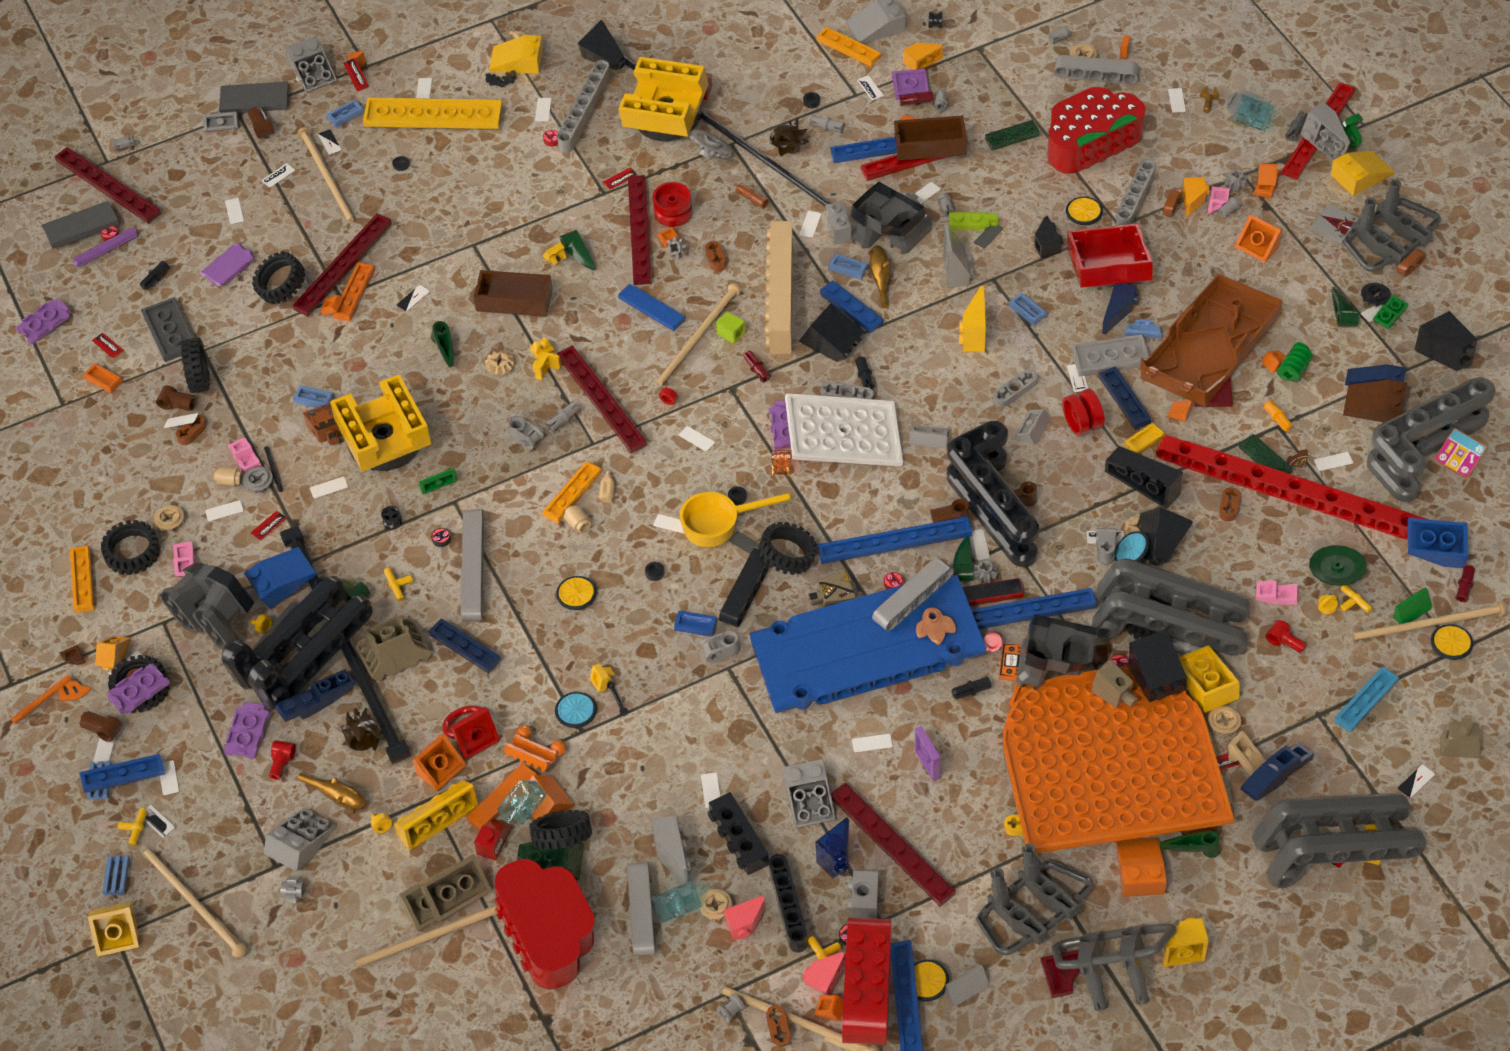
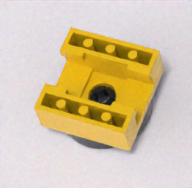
(665, 99)
(387, 416)

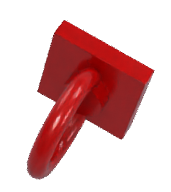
(473, 732)

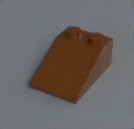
(1375, 400)

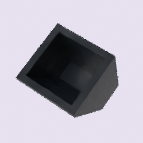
(832, 334)
(1446, 342)
(1156, 666)

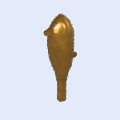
(880, 271)
(336, 791)

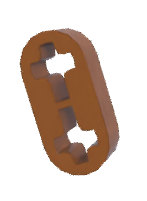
(1172, 202)
(719, 254)
(1411, 262)
(191, 430)
(1225, 503)
(773, 1026)

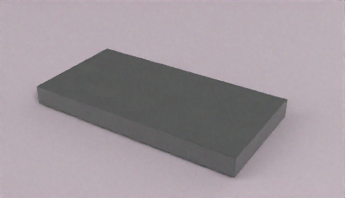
(246, 96)
(80, 224)
(167, 327)

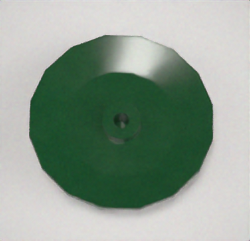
(1337, 565)

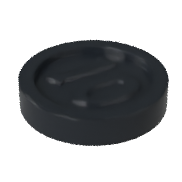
(401, 163)

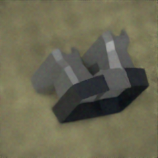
(890, 213)
(222, 597)
(1054, 647)

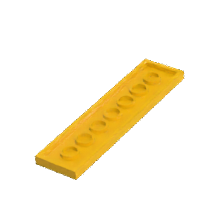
(432, 113)

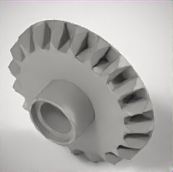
(710, 144)

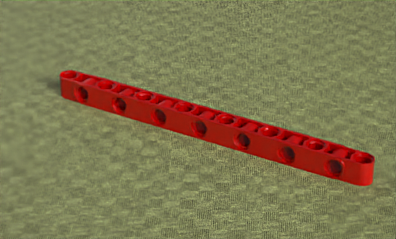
(1285, 486)

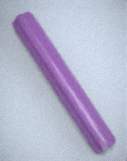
(105, 247)

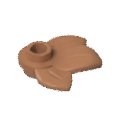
(935, 627)

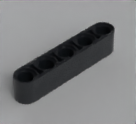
(744, 589)
(788, 911)

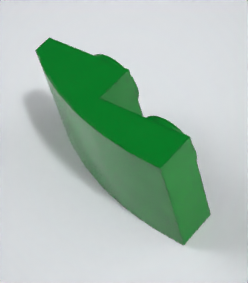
(1390, 312)

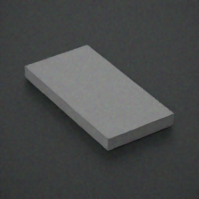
(1105, 354)

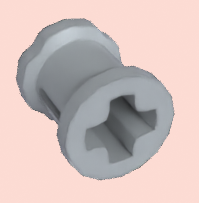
(730, 1008)

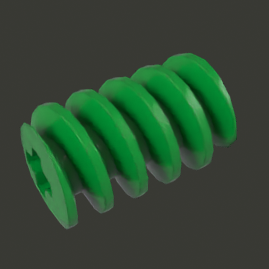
(1295, 362)

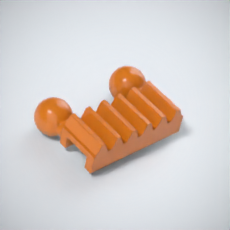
(532, 752)

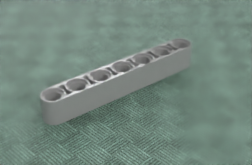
(583, 106)
(472, 565)

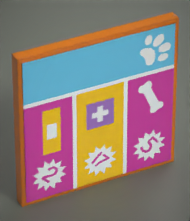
(1460, 453)

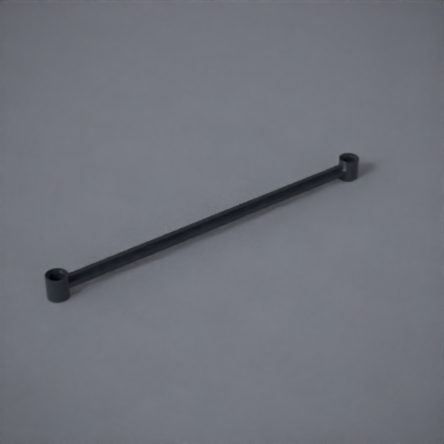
(396, 749)

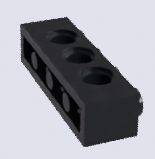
(727, 807)

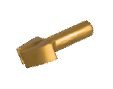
(1208, 98)

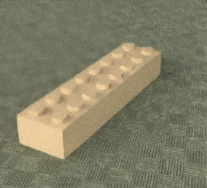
(779, 287)

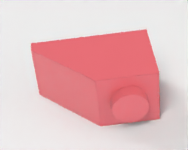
(744, 917)
(824, 973)

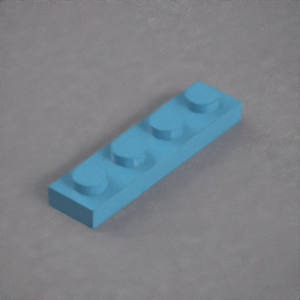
(1366, 699)

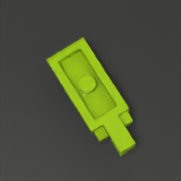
(972, 220)

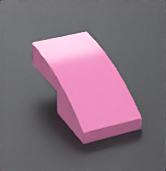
(244, 455)
(182, 557)
(1277, 594)

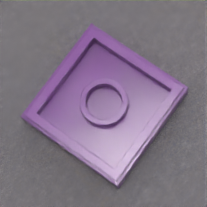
(909, 82)
(927, 753)

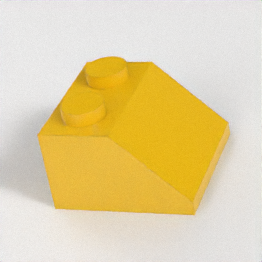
(113, 928)
(1187, 944)

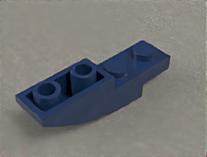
(321, 695)
(1275, 769)

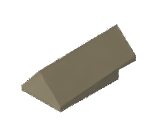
(444, 893)

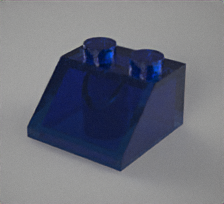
(833, 849)

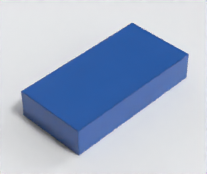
(695, 623)

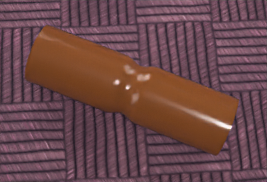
(753, 196)

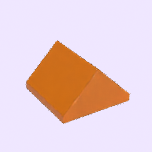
(1259, 238)
(438, 762)
(556, 797)

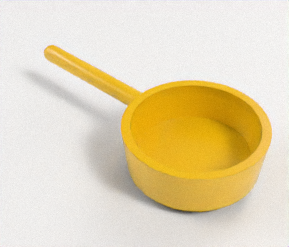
(711, 516)

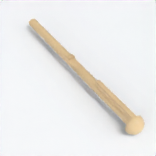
(304, 133)
(734, 289)
(1499, 608)
(423, 937)
(239, 949)
(831, 1035)

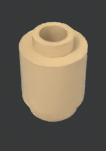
(228, 476)
(577, 519)

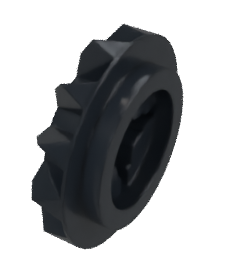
(1372, 289)

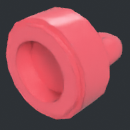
(992, 641)

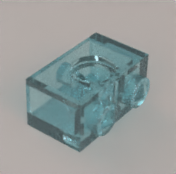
(1256, 120)
(521, 802)
(676, 902)

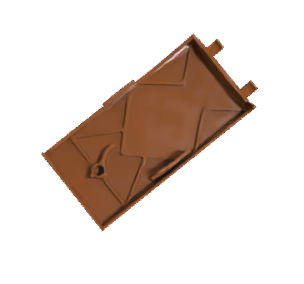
(1211, 339)

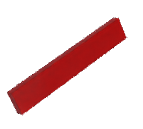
(891, 165)

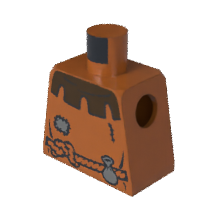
(322, 424)

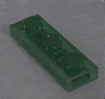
(1012, 135)
(1263, 455)

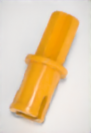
(1278, 415)

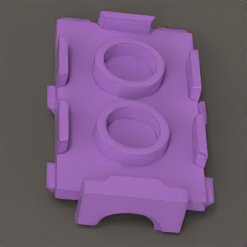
(228, 265)
(44, 320)
(780, 425)
(137, 689)
(247, 730)

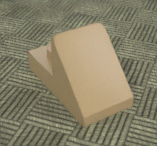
(1245, 752)

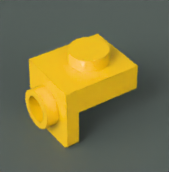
(544, 362)

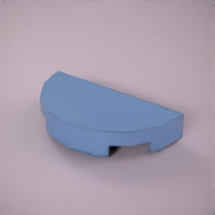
(1143, 327)

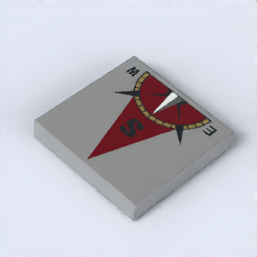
(1333, 223)

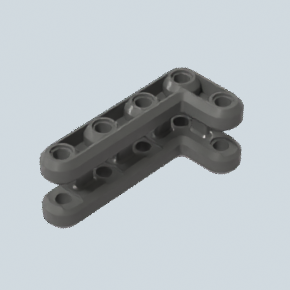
(1423, 430)
(1123, 608)
(1324, 848)

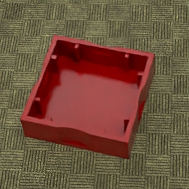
(1109, 255)

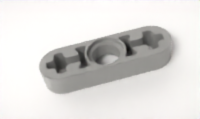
(834, 387)
(1013, 395)

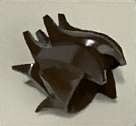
(788, 138)
(361, 731)

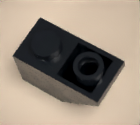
(1047, 239)

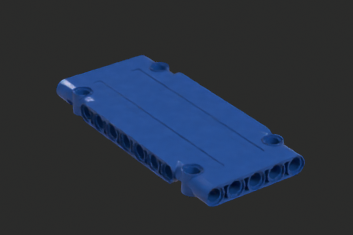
(846, 653)

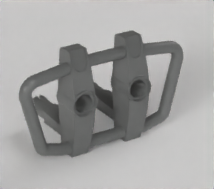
(1398, 220)
(1043, 889)
(1131, 951)

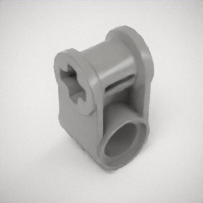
(524, 432)
(1106, 545)
(720, 646)

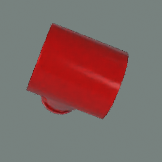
(1281, 634)
(281, 753)

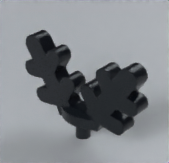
(493, 80)

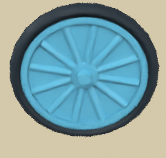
(1132, 546)
(575, 709)

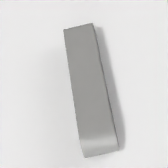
(1096, 69)
(1136, 192)
(912, 594)
(641, 909)

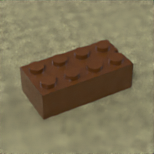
(930, 137)
(513, 293)

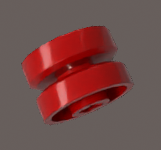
(672, 204)
(1083, 412)

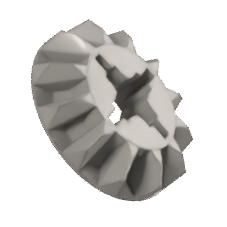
(257, 473)

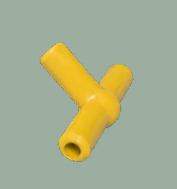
(395, 583)
(1355, 598)
(136, 826)
(820, 952)

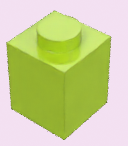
(730, 327)

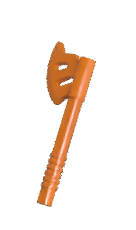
(58, 687)

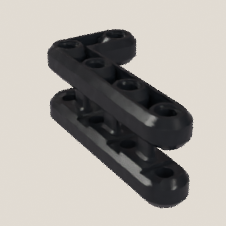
(975, 478)
(261, 667)

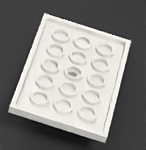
(843, 430)

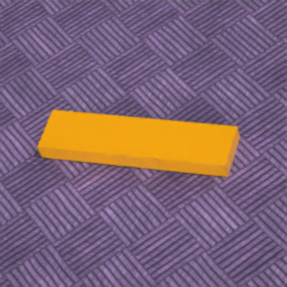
(848, 46)
(572, 491)
(82, 579)

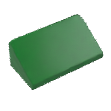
(437, 481)
(1413, 607)

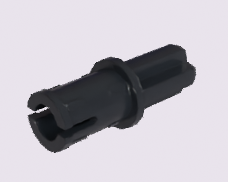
(154, 275)
(864, 372)
(971, 688)

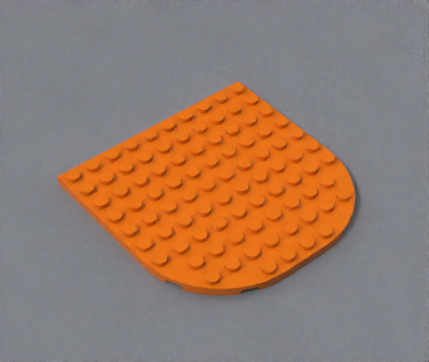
(1109, 771)

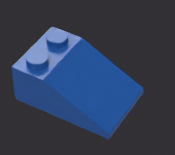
(1438, 541)
(280, 576)

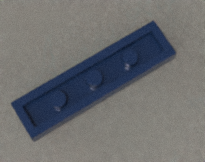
(1125, 397)
(464, 645)

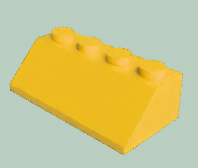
(436, 814)

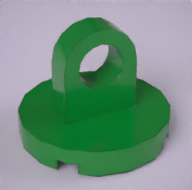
(1350, 129)

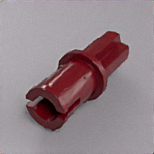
(916, 98)
(757, 366)
(1465, 583)

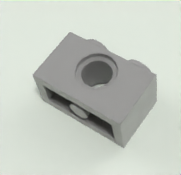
(838, 223)
(866, 905)

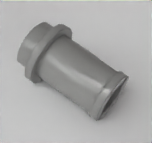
(1057, 35)
(940, 102)
(123, 142)
(945, 202)
(1232, 204)

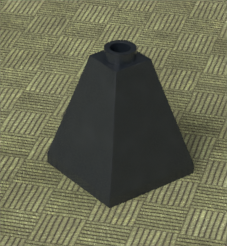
(600, 45)
(1164, 533)

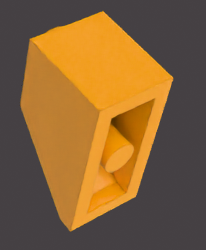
(922, 55)
(1194, 193)
(111, 651)

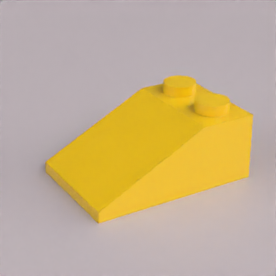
(519, 54)
(1360, 170)
(974, 325)
(1209, 679)

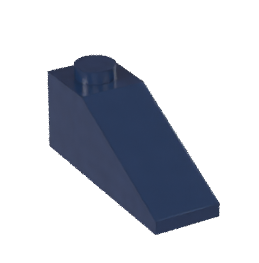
(1120, 305)
(1375, 373)

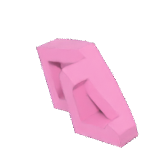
(1218, 198)

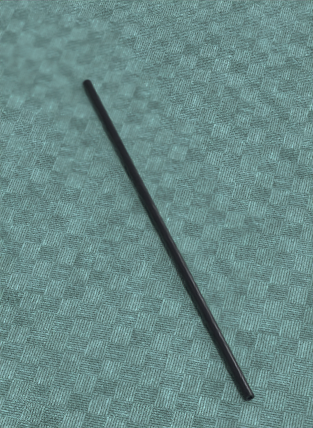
(755, 152)

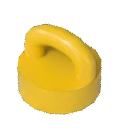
(1327, 604)
(262, 623)
(381, 822)

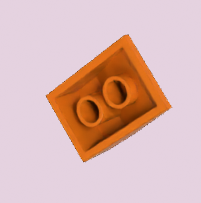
(1141, 867)

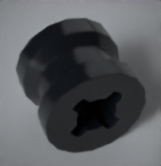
(935, 19)
(391, 517)

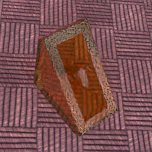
(781, 462)

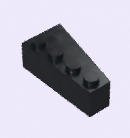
(1145, 476)

